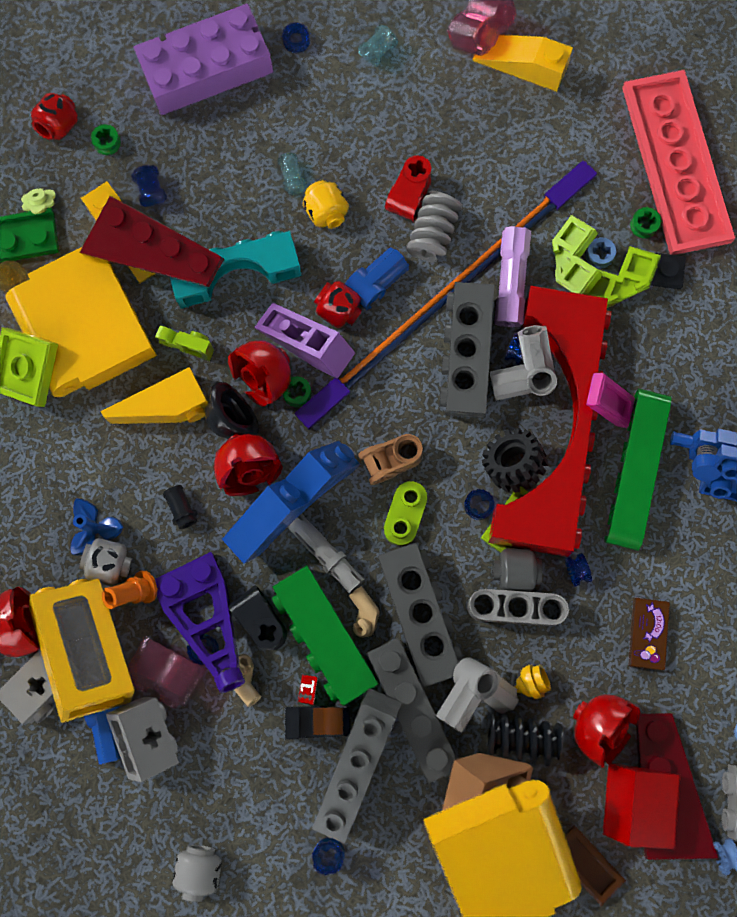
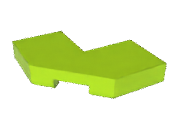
(569, 246)
(633, 278)

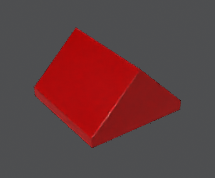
(641, 806)

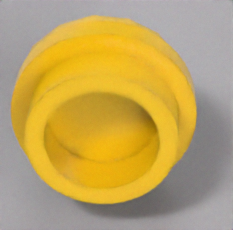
(533, 682)

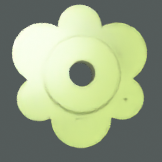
(38, 200)

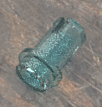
(293, 182)

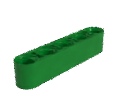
(639, 470)

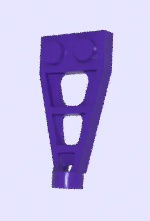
(188, 584)

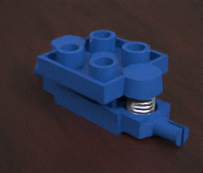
(713, 460)

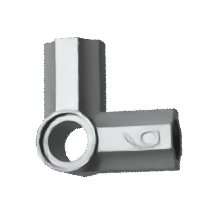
(536, 358)
(472, 685)

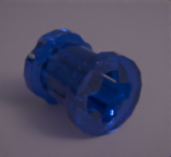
(148, 184)
(331, 867)

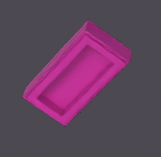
(610, 400)

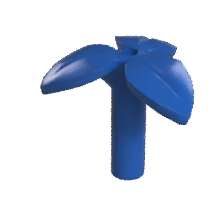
(85, 519)

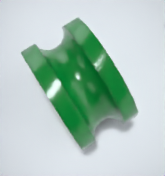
(103, 130)
(653, 217)
(299, 401)

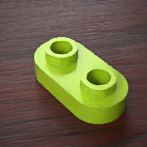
(405, 513)

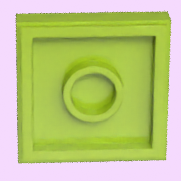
(26, 366)

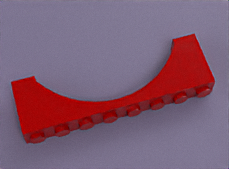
(549, 514)

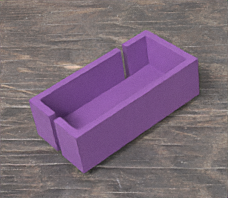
(204, 59)

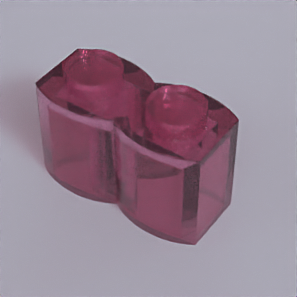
(480, 24)
(165, 672)

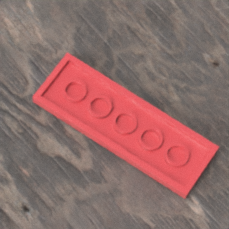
(678, 163)

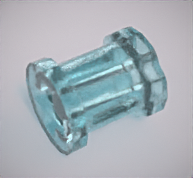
(378, 45)

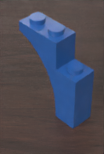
(288, 499)

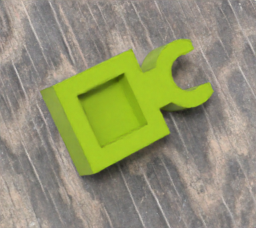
(192, 344)

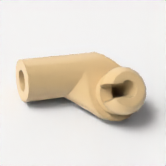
(367, 613)
(247, 692)

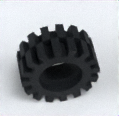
(522, 472)

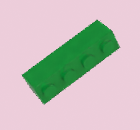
(324, 635)

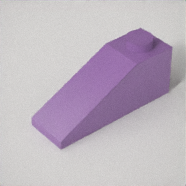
(307, 339)

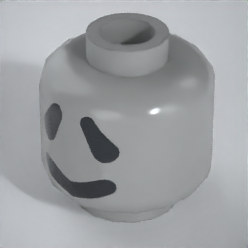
(105, 561)
(197, 872)

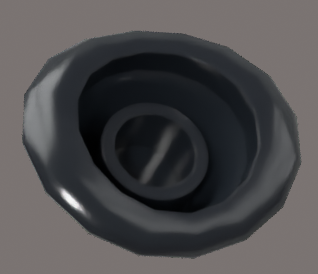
(229, 412)

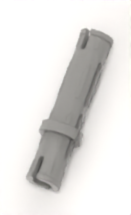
(332, 560)

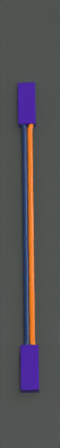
(336, 391)

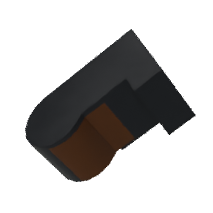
(316, 722)

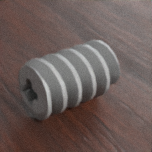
(433, 225)

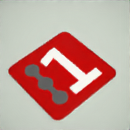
(307, 689)

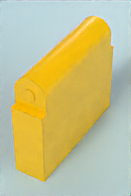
(87, 314)
(505, 853)

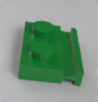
(28, 235)

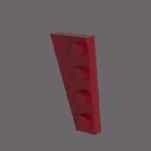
(143, 243)
(662, 750)

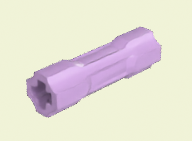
(514, 254)

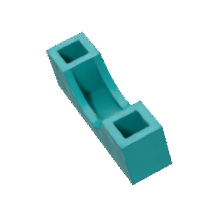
(271, 256)

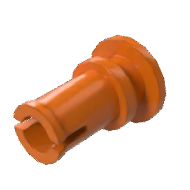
(135, 590)

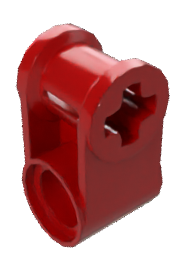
(409, 191)

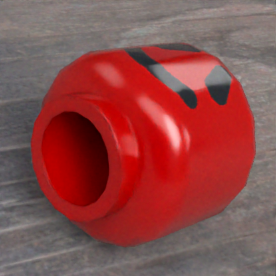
(54, 116)
(338, 304)

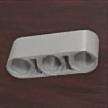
(533, 604)

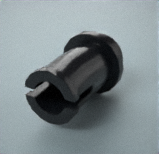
(180, 507)

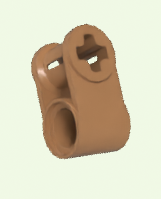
(390, 459)

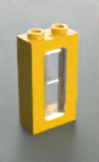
(80, 649)

